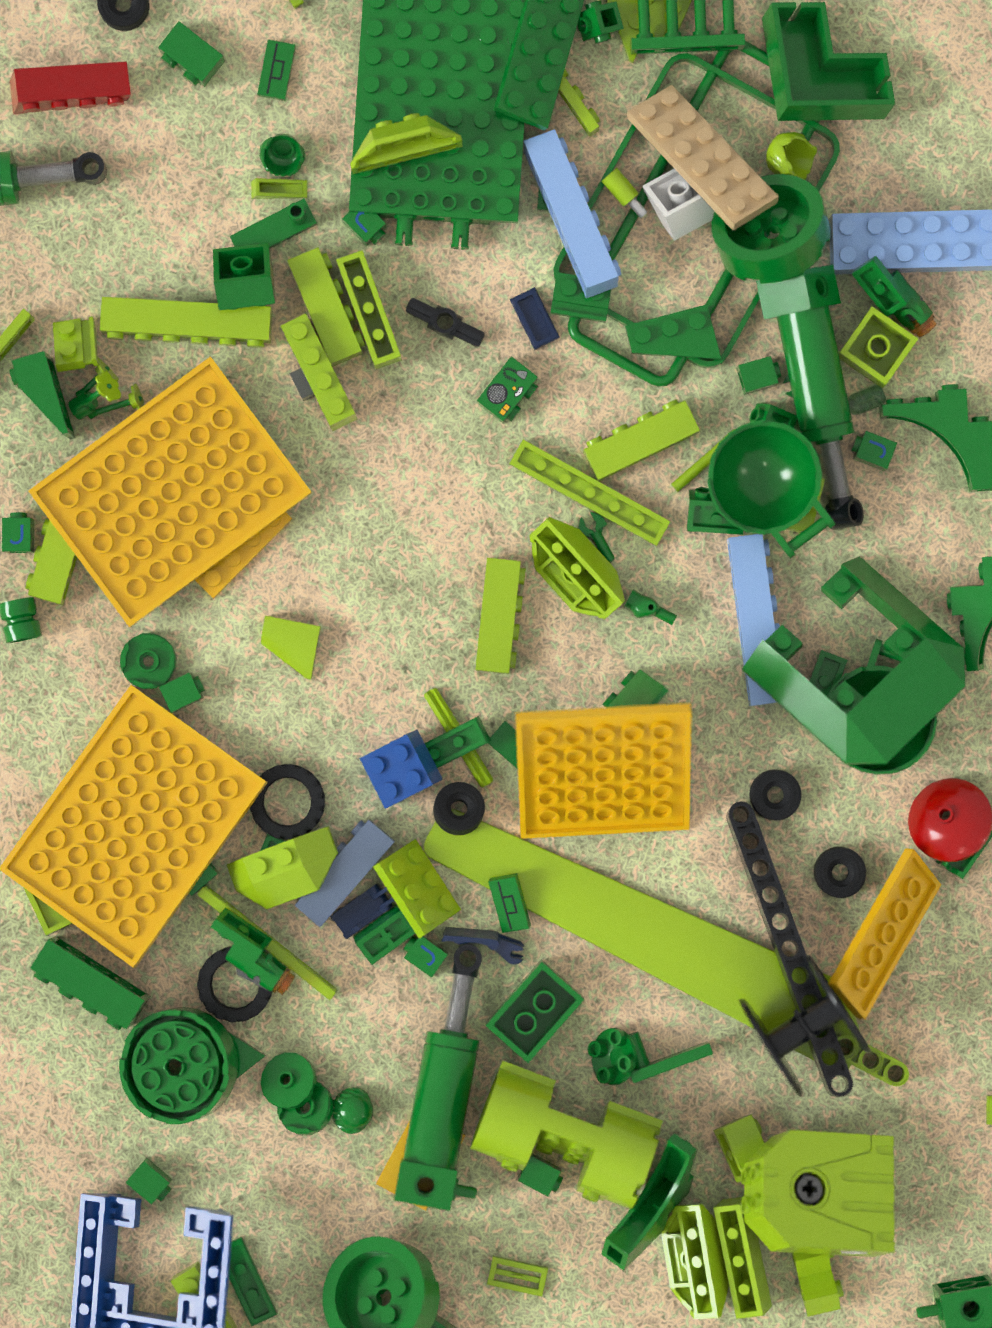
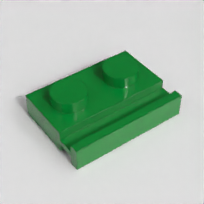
(571, 301)

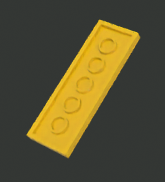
(884, 934)

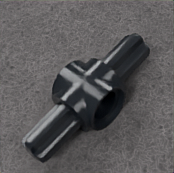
(458, 329)

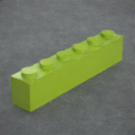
(185, 320)

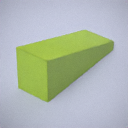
(278, 188)

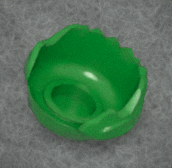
(282, 155)
(352, 1110)

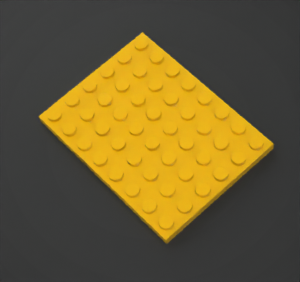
(170, 492)
(133, 826)

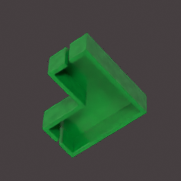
(813, 80)

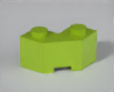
(817, 1283)

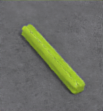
(449, 722)

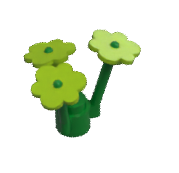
(85, 403)

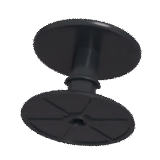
(803, 1027)

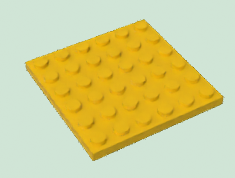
(604, 770)

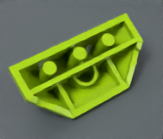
(402, 142)
(576, 569)
(285, 869)
(695, 1261)

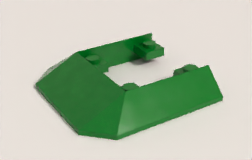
(898, 707)

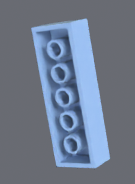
(913, 240)

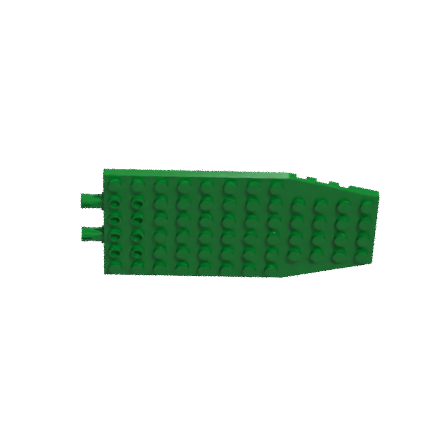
(449, 66)

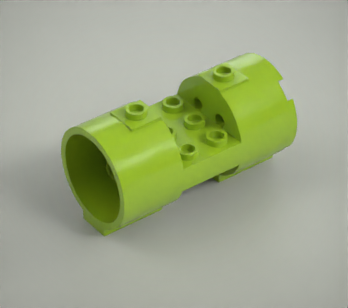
(613, 1153)

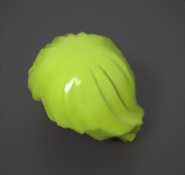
(790, 155)

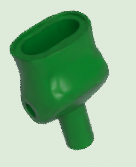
(639, 604)

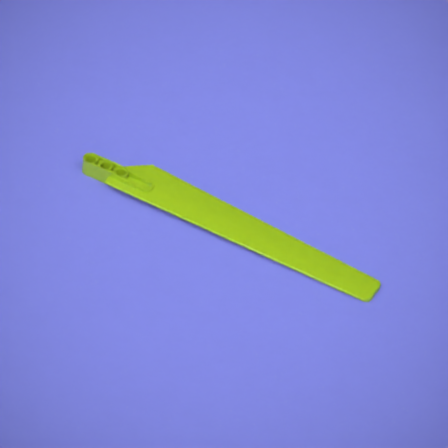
(645, 932)

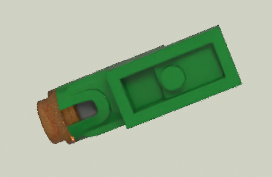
(895, 296)
(249, 953)

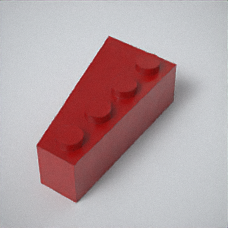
(69, 87)

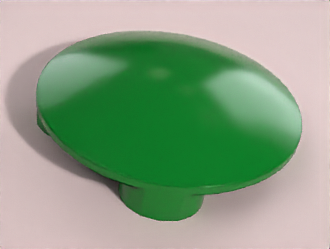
(613, 1056)

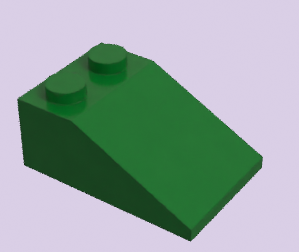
(39, 381)
(637, 691)

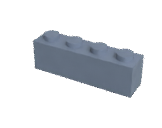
(347, 870)

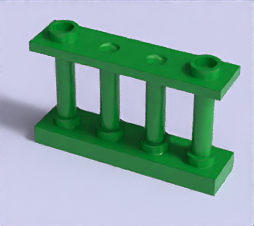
(675, 43)

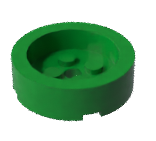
(801, 229)
(206, 1071)
(370, 1269)

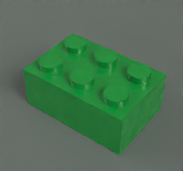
(534, 1011)

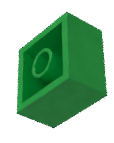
(243, 276)

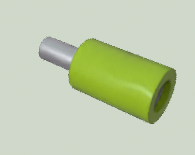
(623, 191)

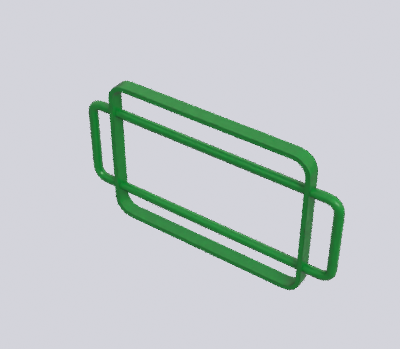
(712, 71)

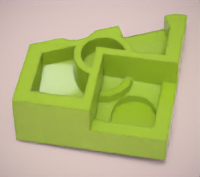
(292, 643)

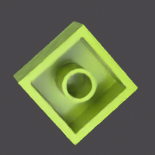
(877, 347)

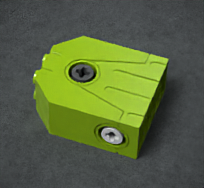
(822, 1193)

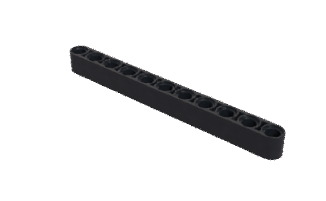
(790, 934)

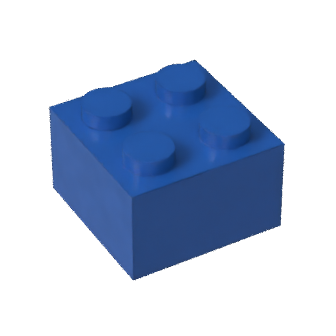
(401, 768)

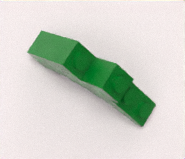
(949, 421)
(976, 607)
(649, 1215)

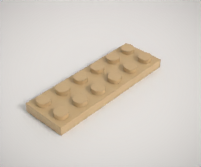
(702, 157)

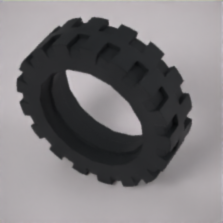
(316, 809)
(219, 1009)

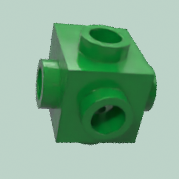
(599, 21)

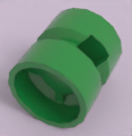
(20, 620)

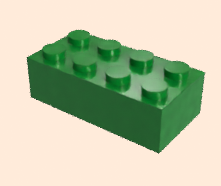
(89, 982)

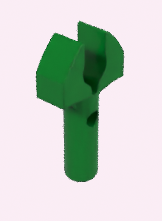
(597, 536)

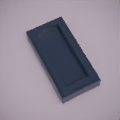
(534, 318)

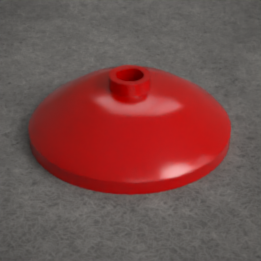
(962, 832)

